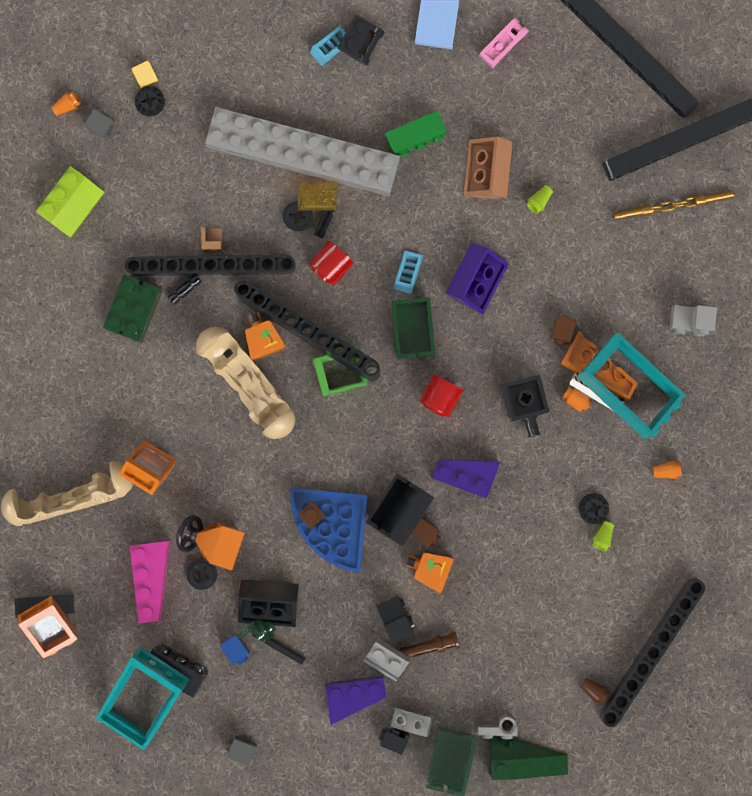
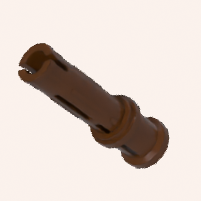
(438, 644)

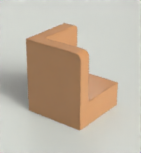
(211, 240)

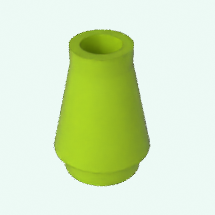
(539, 200)
(603, 537)

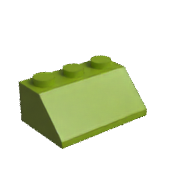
(70, 201)

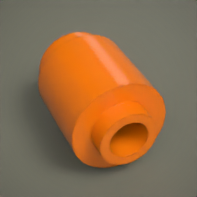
(576, 399)

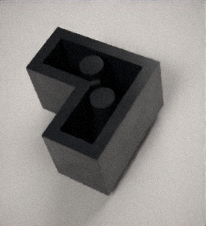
(395, 619)

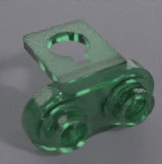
(262, 630)

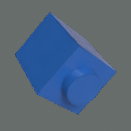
(235, 650)

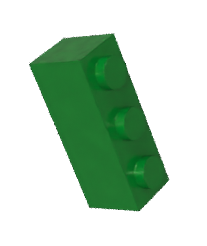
(416, 134)

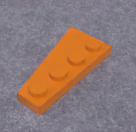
(610, 375)

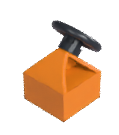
(216, 542)

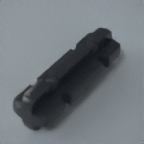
(323, 223)
(184, 289)

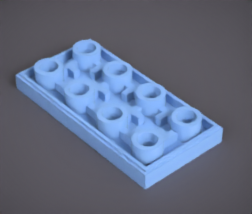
(437, 23)

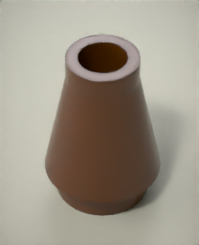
(595, 691)

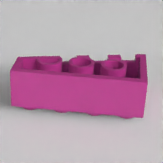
(149, 576)

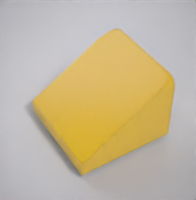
(144, 74)

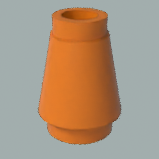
(66, 103)
(668, 470)

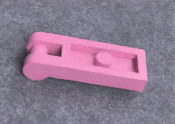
(503, 43)

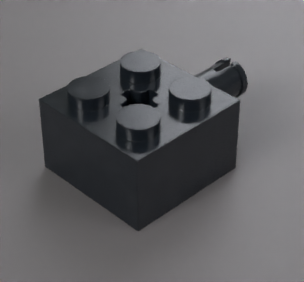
(535, 405)

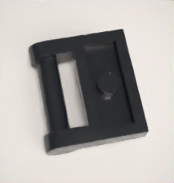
(355, 37)

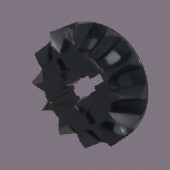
(157, 105)
(290, 222)
(585, 504)
(204, 583)

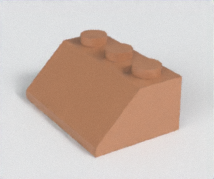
(488, 168)

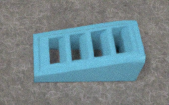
(321, 53)
(404, 287)

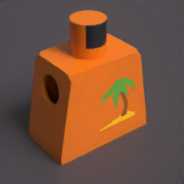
(262, 338)
(431, 569)

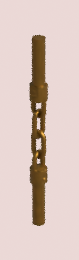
(649, 209)

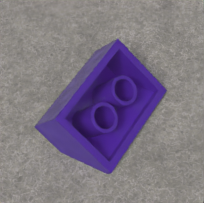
(477, 278)

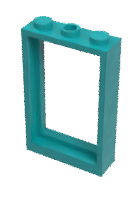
(620, 343)
(160, 672)

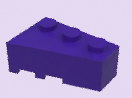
(467, 475)
(353, 695)

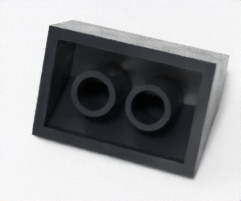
(268, 602)

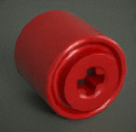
(330, 263)
(441, 396)

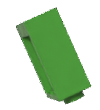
(323, 380)

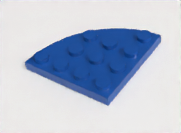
(338, 534)

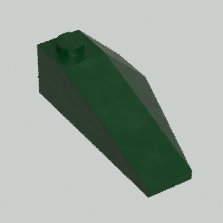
(522, 760)

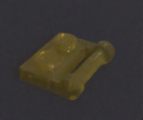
(317, 196)

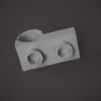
(412, 722)
(489, 731)

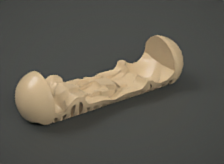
(254, 389)
(98, 491)

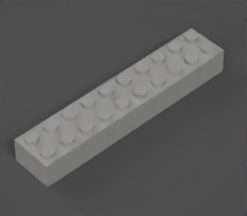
(302, 151)

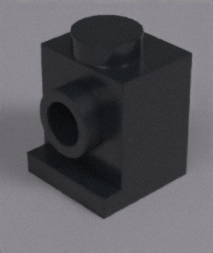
(393, 740)

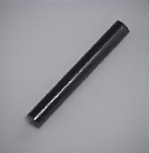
(284, 650)

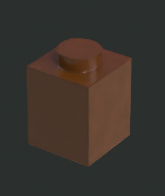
(563, 330)
(311, 514)
(426, 533)

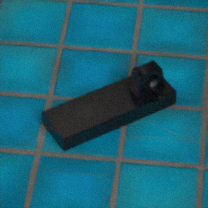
(65, 602)

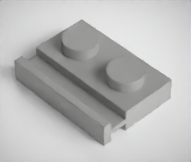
(387, 659)

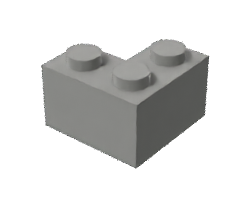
(697, 320)

